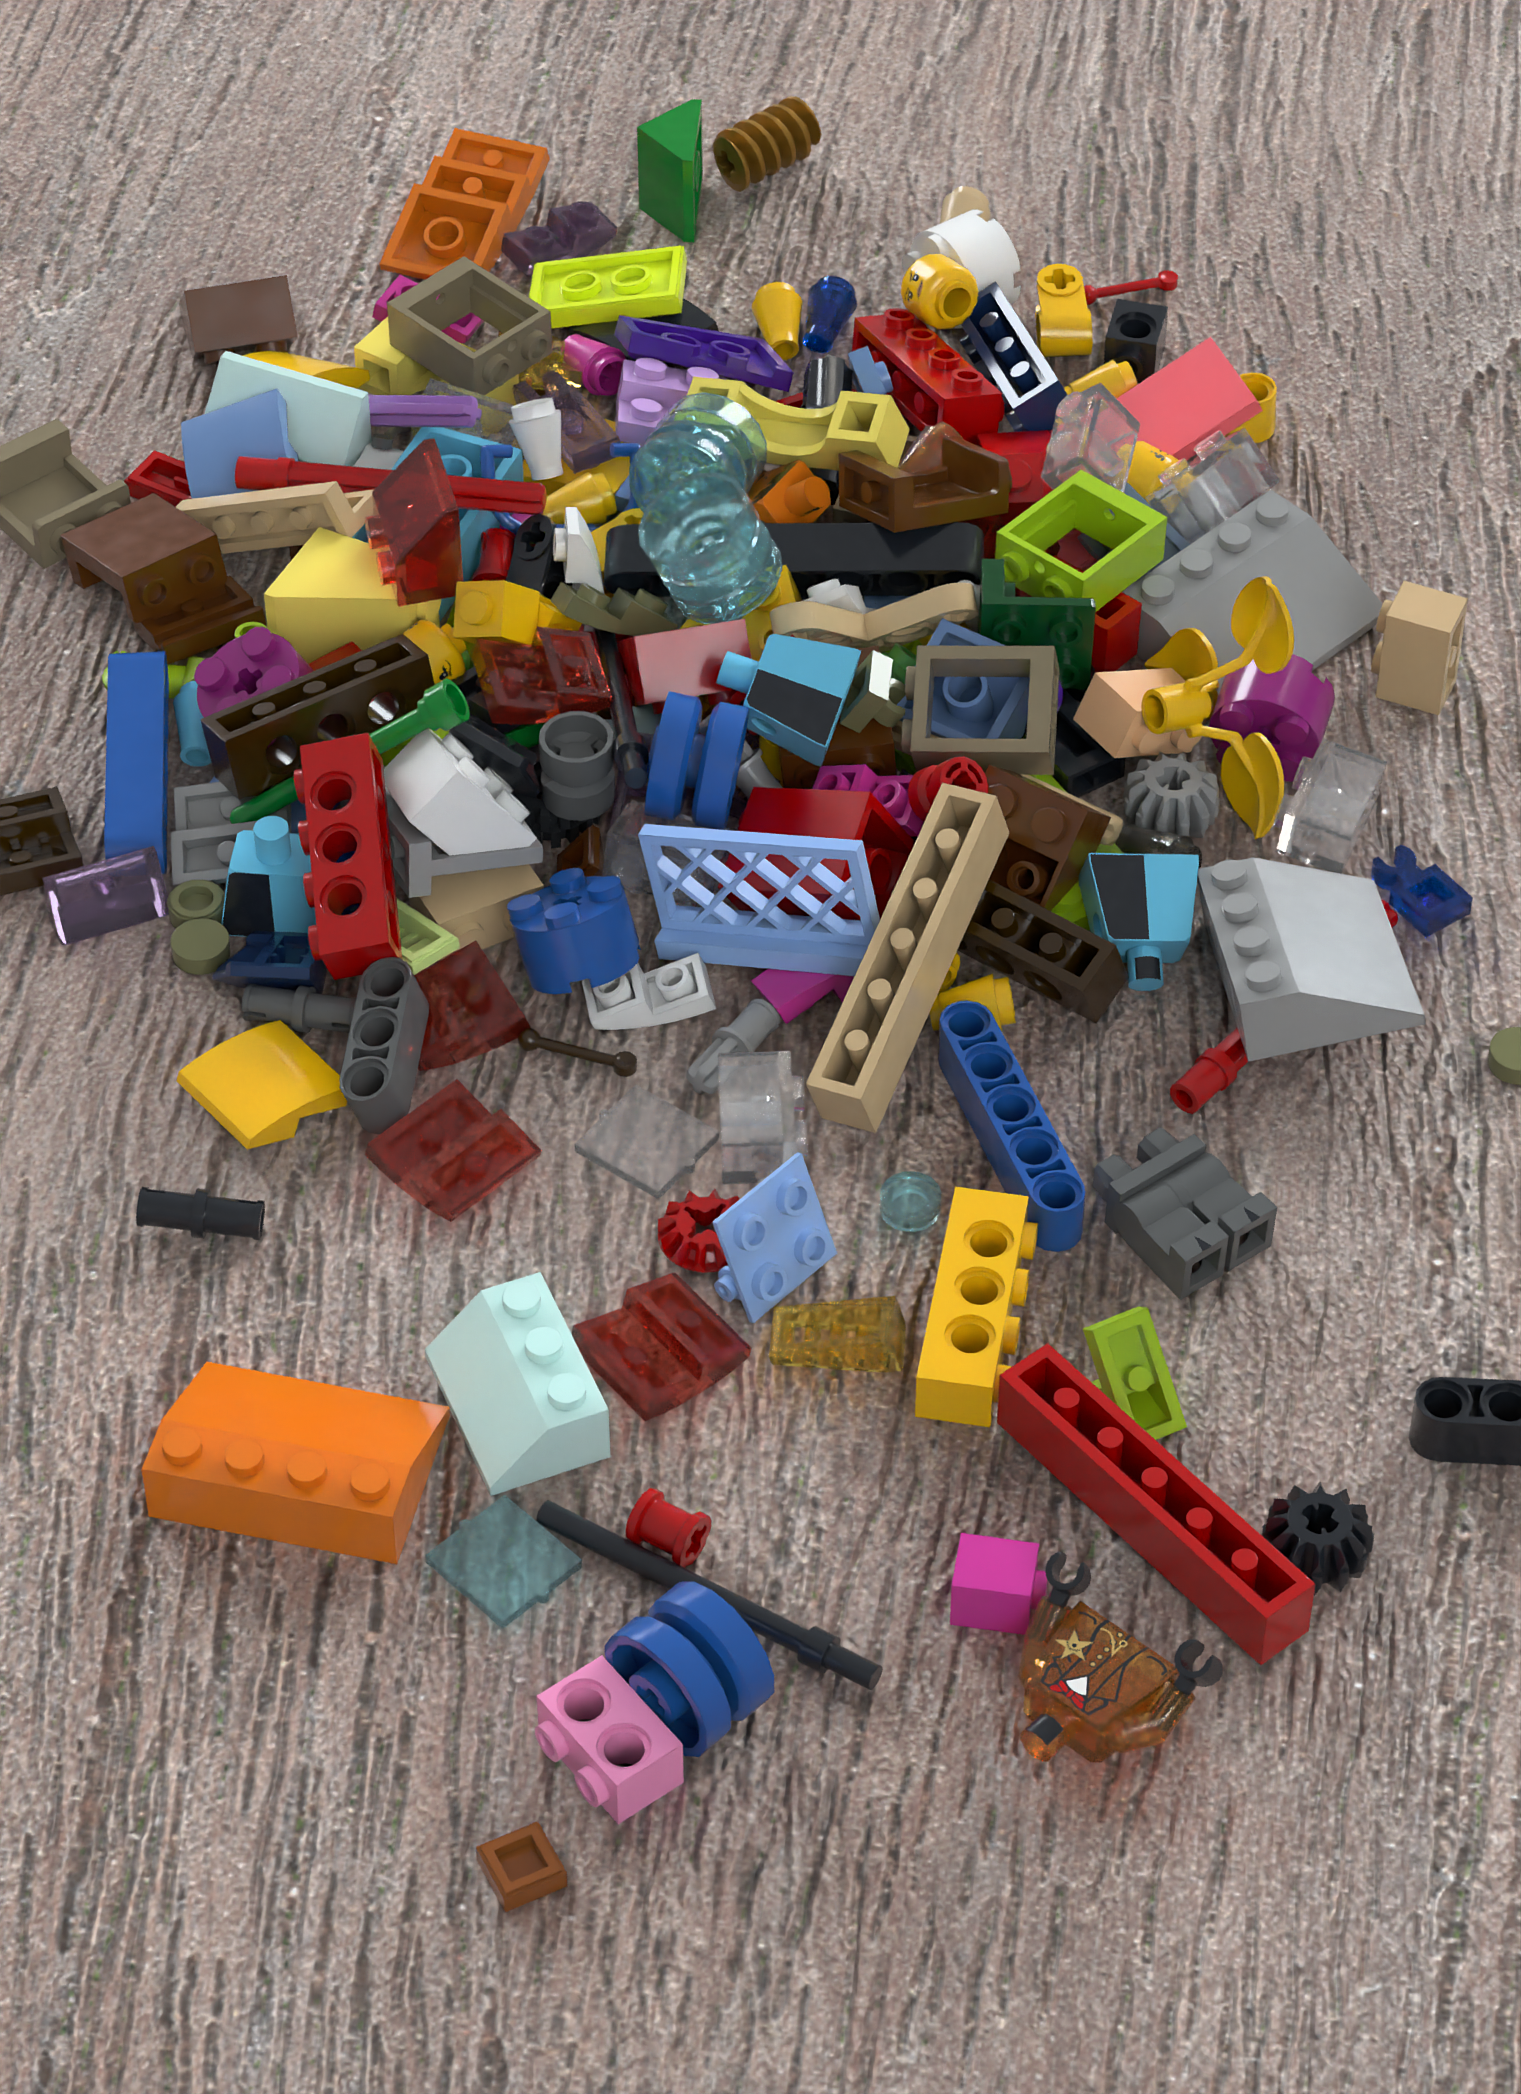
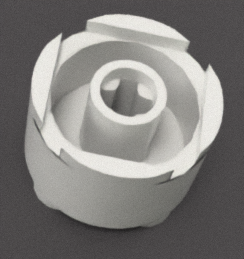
(974, 244)

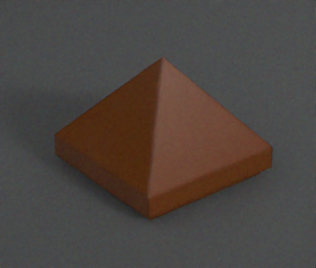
(584, 853)

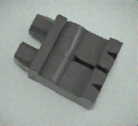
(1183, 1211)

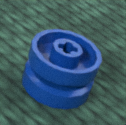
(694, 760)
(693, 1664)

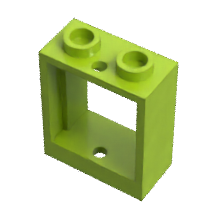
(1084, 504)

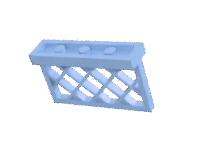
(769, 935)

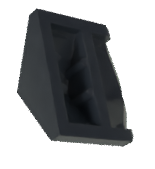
(501, 753)

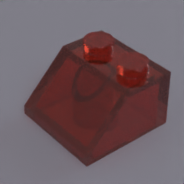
(417, 529)

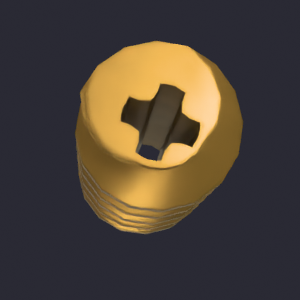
(766, 142)

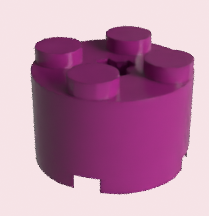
(246, 669)
(1283, 706)

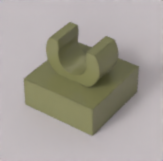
(873, 695)

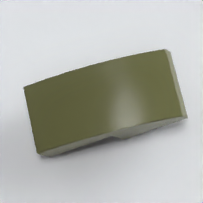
(623, 615)

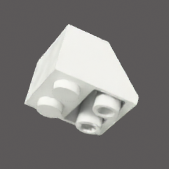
(454, 798)

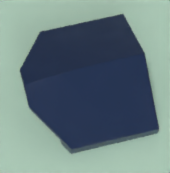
(273, 961)

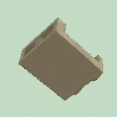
(50, 492)

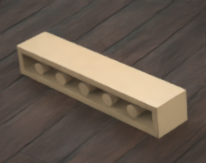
(908, 958)

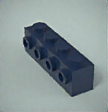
(1011, 362)

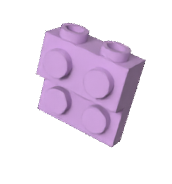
(646, 394)

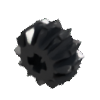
(1321, 1535)

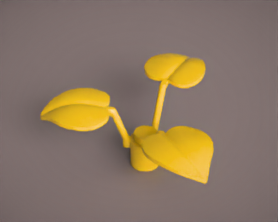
(1250, 766)

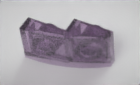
(568, 234)

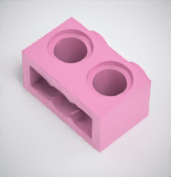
(619, 1733)

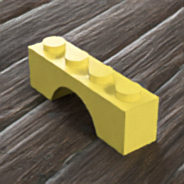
(818, 435)

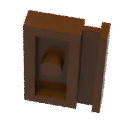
(200, 622)

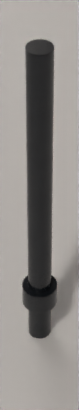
(629, 746)
(813, 1647)

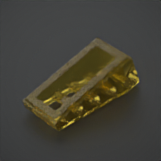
(859, 1353)

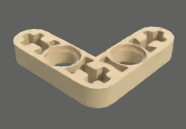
(883, 627)

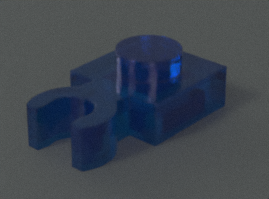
(1423, 897)

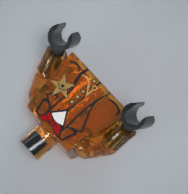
(1096, 1682)

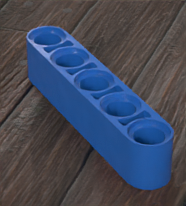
(137, 754)
(1011, 1123)

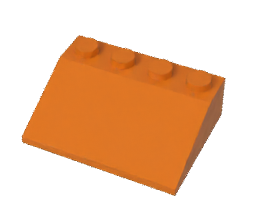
(293, 1461)

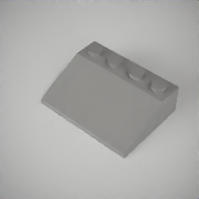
(1268, 539)
(1304, 956)

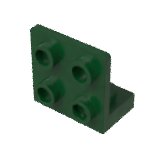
(1038, 622)

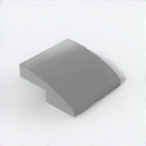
(204, 833)

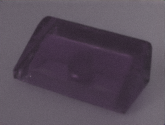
(106, 896)

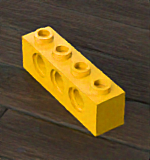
(973, 1306)

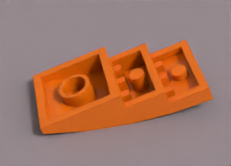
(465, 204)

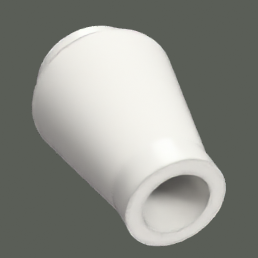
(539, 436)

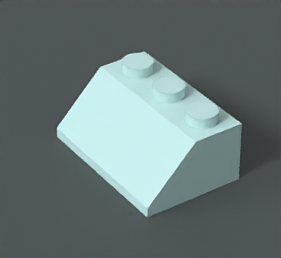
(323, 417)
(519, 1386)

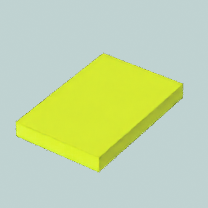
(610, 286)

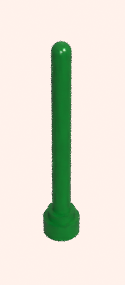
(440, 708)

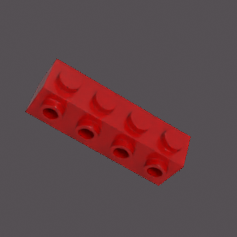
(929, 376)

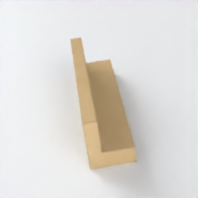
(279, 515)

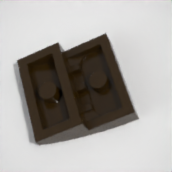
(35, 840)

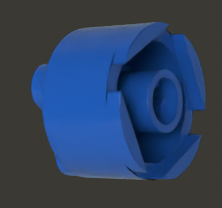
(575, 931)

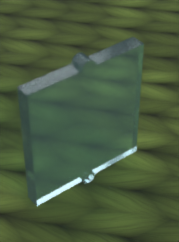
(503, 1561)

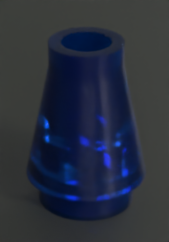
(828, 311)

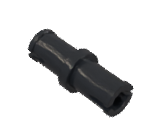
(200, 1213)

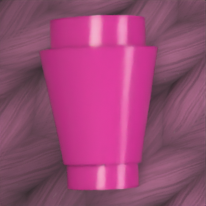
(598, 363)

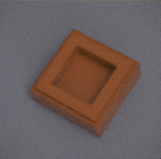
(521, 1866)

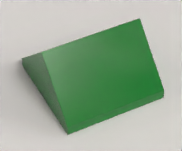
(672, 168)

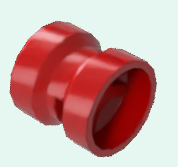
(954, 771)

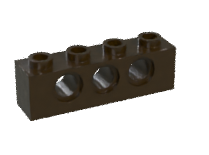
(292, 713)
(1044, 952)

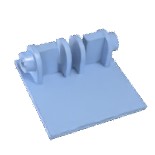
(772, 1239)

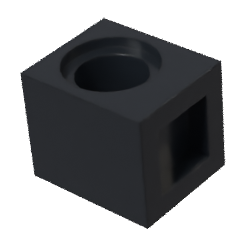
(1137, 336)

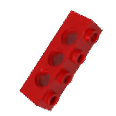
(329, 774)

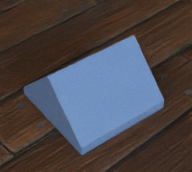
(974, 704)

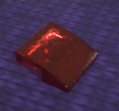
(541, 679)
(467, 1009)
(451, 1151)
(660, 1346)

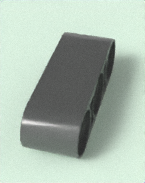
(384, 1044)

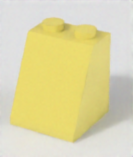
(336, 597)

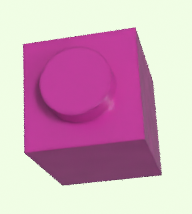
(996, 1584)

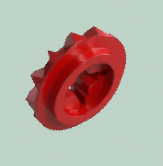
(679, 1237)

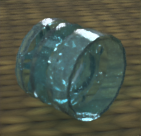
(696, 437)
(710, 548)

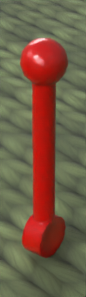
(1166, 281)

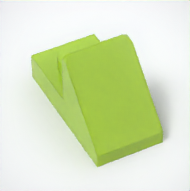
(1135, 1371)

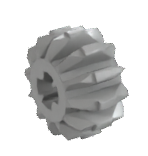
(1172, 796)

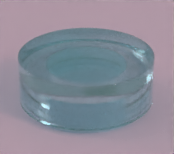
(910, 1201)

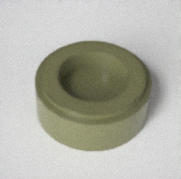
(195, 901)
(200, 946)
(1505, 1055)

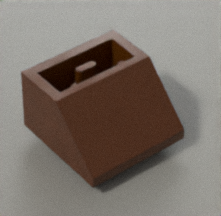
(1045, 837)

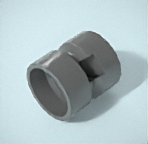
(577, 765)

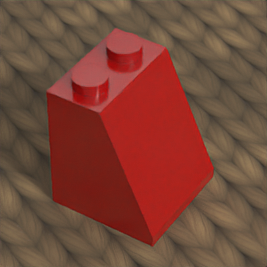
(826, 815)

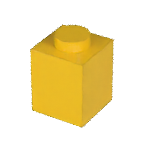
(495, 612)

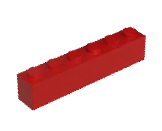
(1155, 1504)

